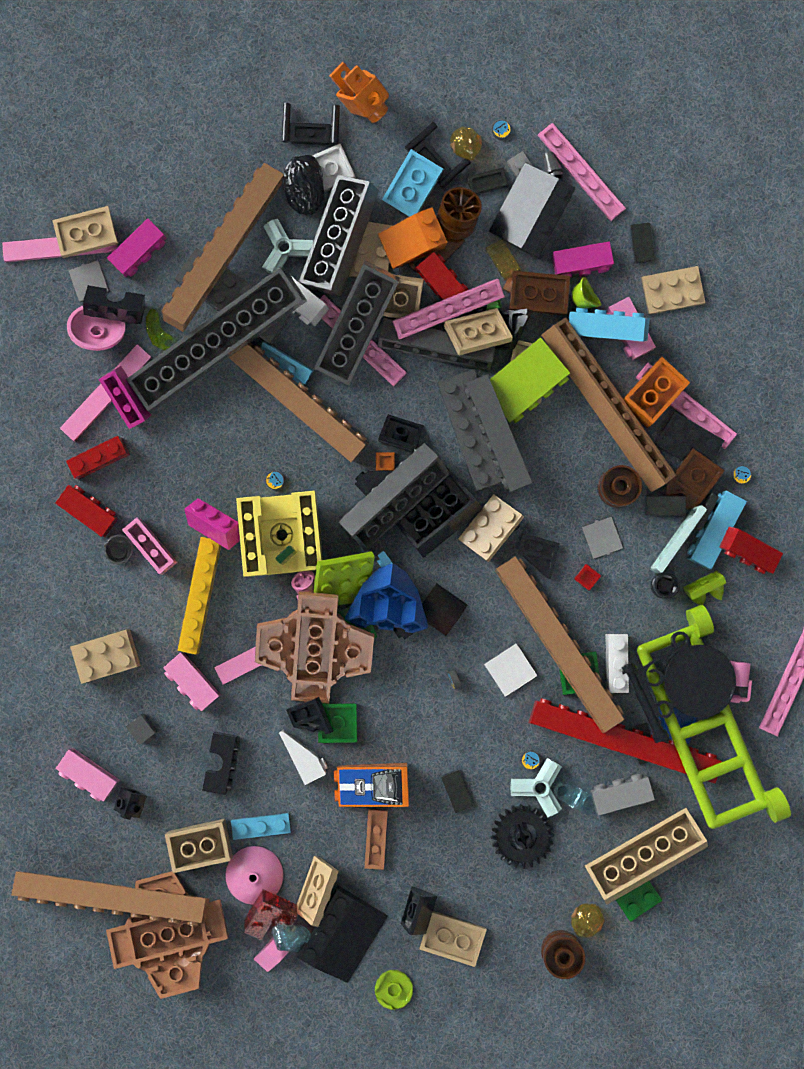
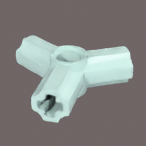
(278, 237)
(546, 798)

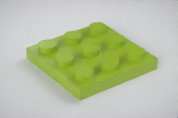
(343, 576)

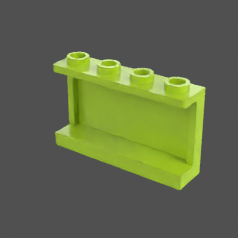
(528, 380)

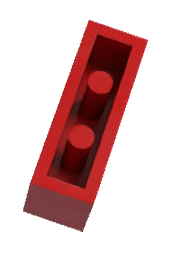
(439, 278)
(97, 457)
(87, 510)
(750, 551)

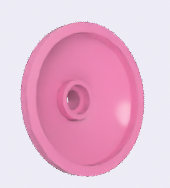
(83, 331)
(257, 862)

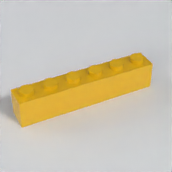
(199, 596)

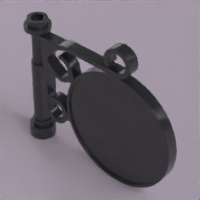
(695, 681)

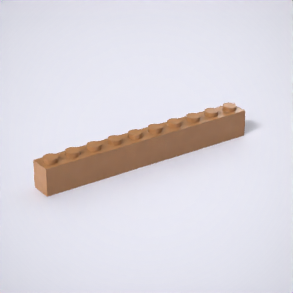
(223, 247)
(300, 401)
(608, 405)
(559, 645)
(110, 897)

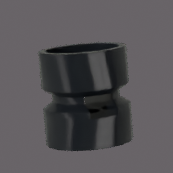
(665, 585)

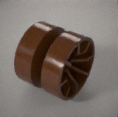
(459, 213)
(619, 486)
(563, 954)

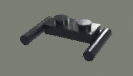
(310, 132)
(420, 146)

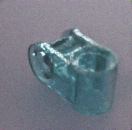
(573, 796)
(290, 937)

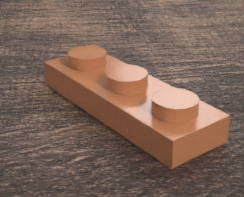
(376, 839)

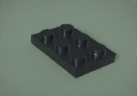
(683, 434)

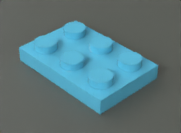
(412, 184)

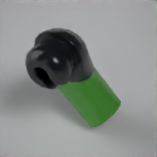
(493, 305)

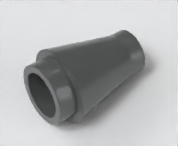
(552, 166)

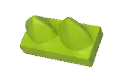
(710, 583)

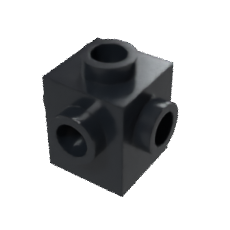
(130, 803)

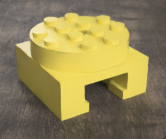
(262, 520)

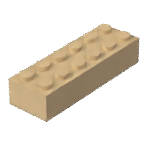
(646, 856)

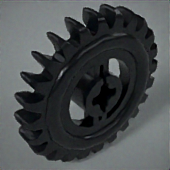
(527, 854)

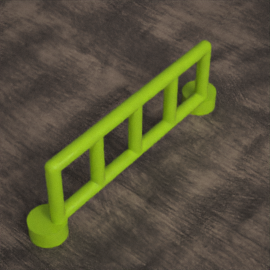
(772, 800)

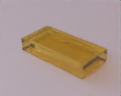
(502, 259)

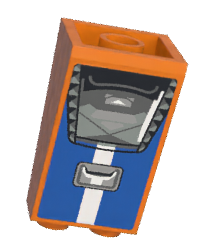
(372, 785)

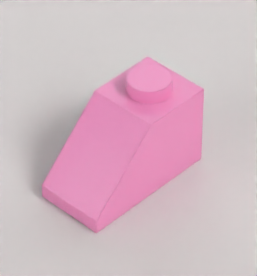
(270, 956)

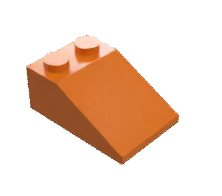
(413, 238)
(655, 392)

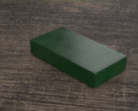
(286, 554)

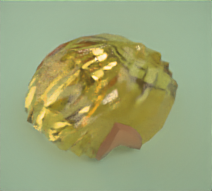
(466, 143)
(587, 920)

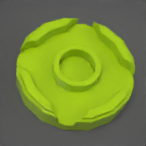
(393, 989)

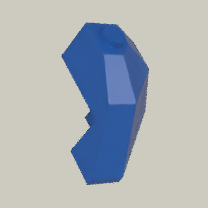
(388, 601)

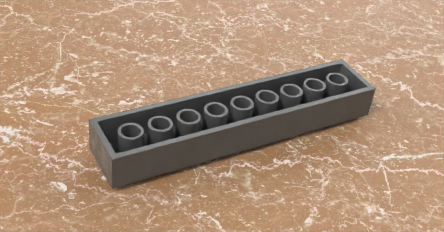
(217, 339)

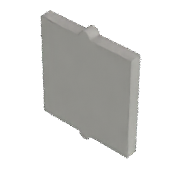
(85, 275)
(602, 537)

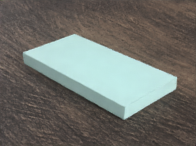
(678, 539)

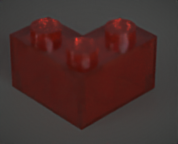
(268, 911)

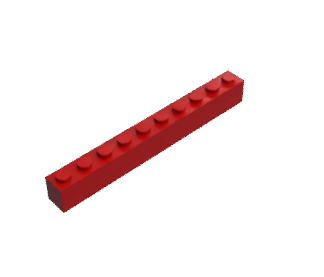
(616, 739)

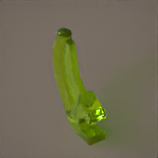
(156, 334)

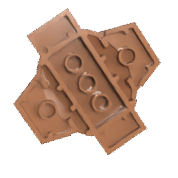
(314, 647)
(164, 949)

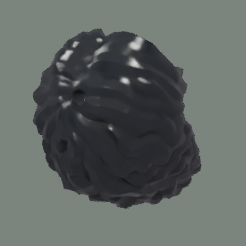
(304, 184)

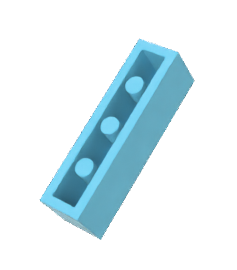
(610, 325)
(724, 515)

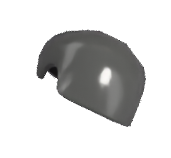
(112, 552)

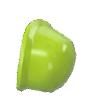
(584, 296)

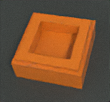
(385, 461)

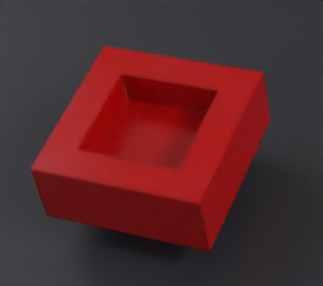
(587, 577)

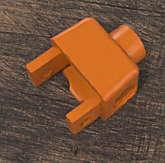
(368, 91)

